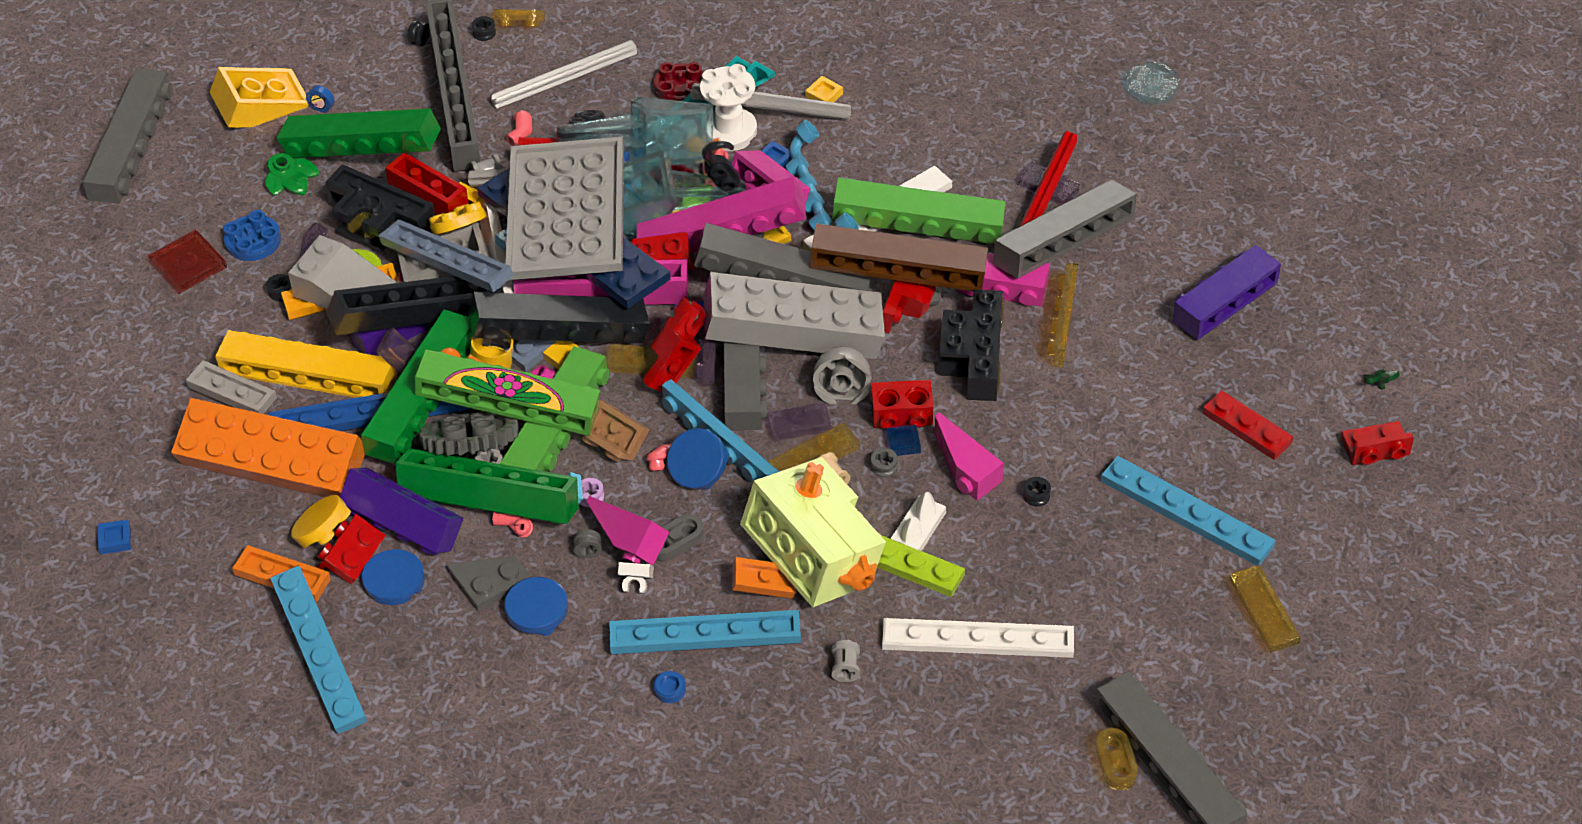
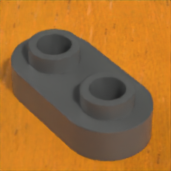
(679, 542)

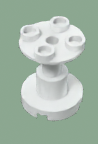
(727, 90)

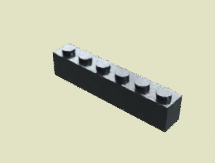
(399, 304)
(556, 318)

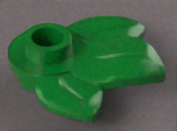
(291, 176)

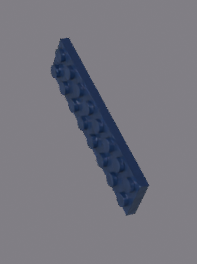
(640, 272)

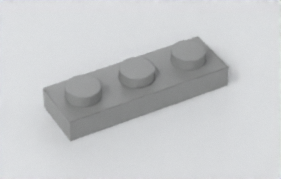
(230, 388)

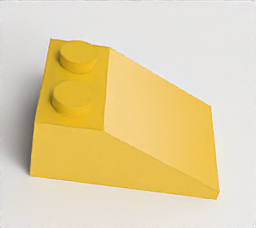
(256, 94)

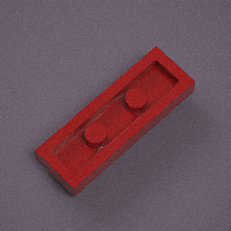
(1247, 425)

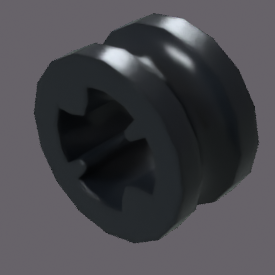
(418, 33)
(485, 34)
(278, 282)
(1037, 499)

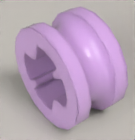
(595, 486)

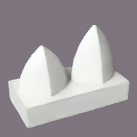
(920, 522)

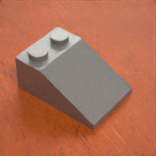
(467, 236)
(329, 268)

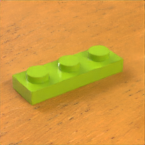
(920, 567)

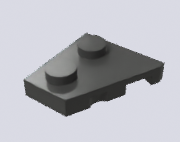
(487, 579)

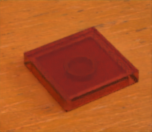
(187, 261)

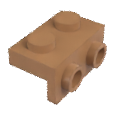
(616, 433)

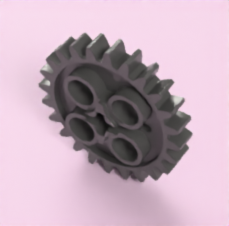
(451, 437)

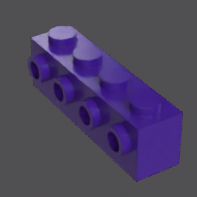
(1226, 292)
(401, 510)

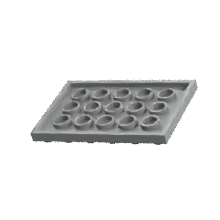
(565, 208)

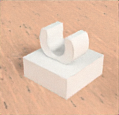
(633, 572)

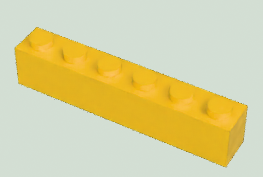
(305, 365)

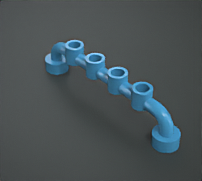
(799, 167)

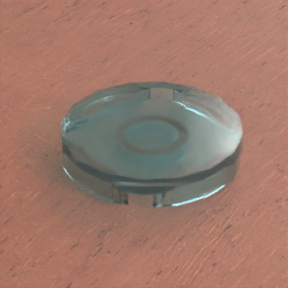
(1152, 83)

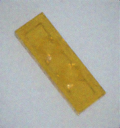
(637, 360)
(836, 440)
(1265, 608)

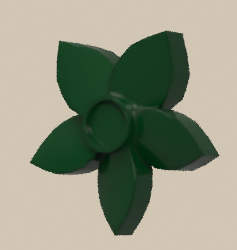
(1382, 377)

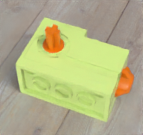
(813, 531)

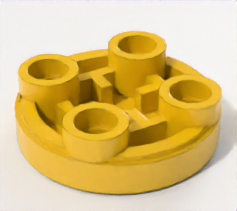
(458, 218)
(319, 521)

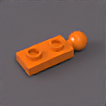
(760, 578)

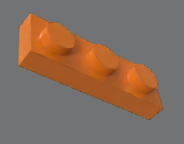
(262, 565)

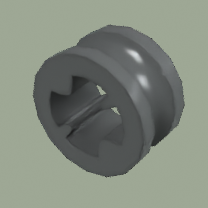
(884, 470)
(587, 543)

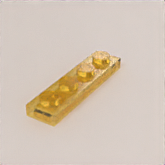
(1061, 324)

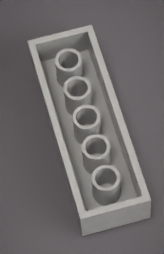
(792, 315)

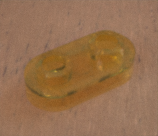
(507, 17)
(1116, 761)

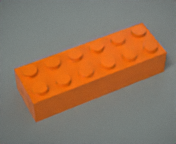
(266, 448)

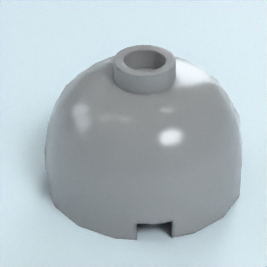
(842, 371)

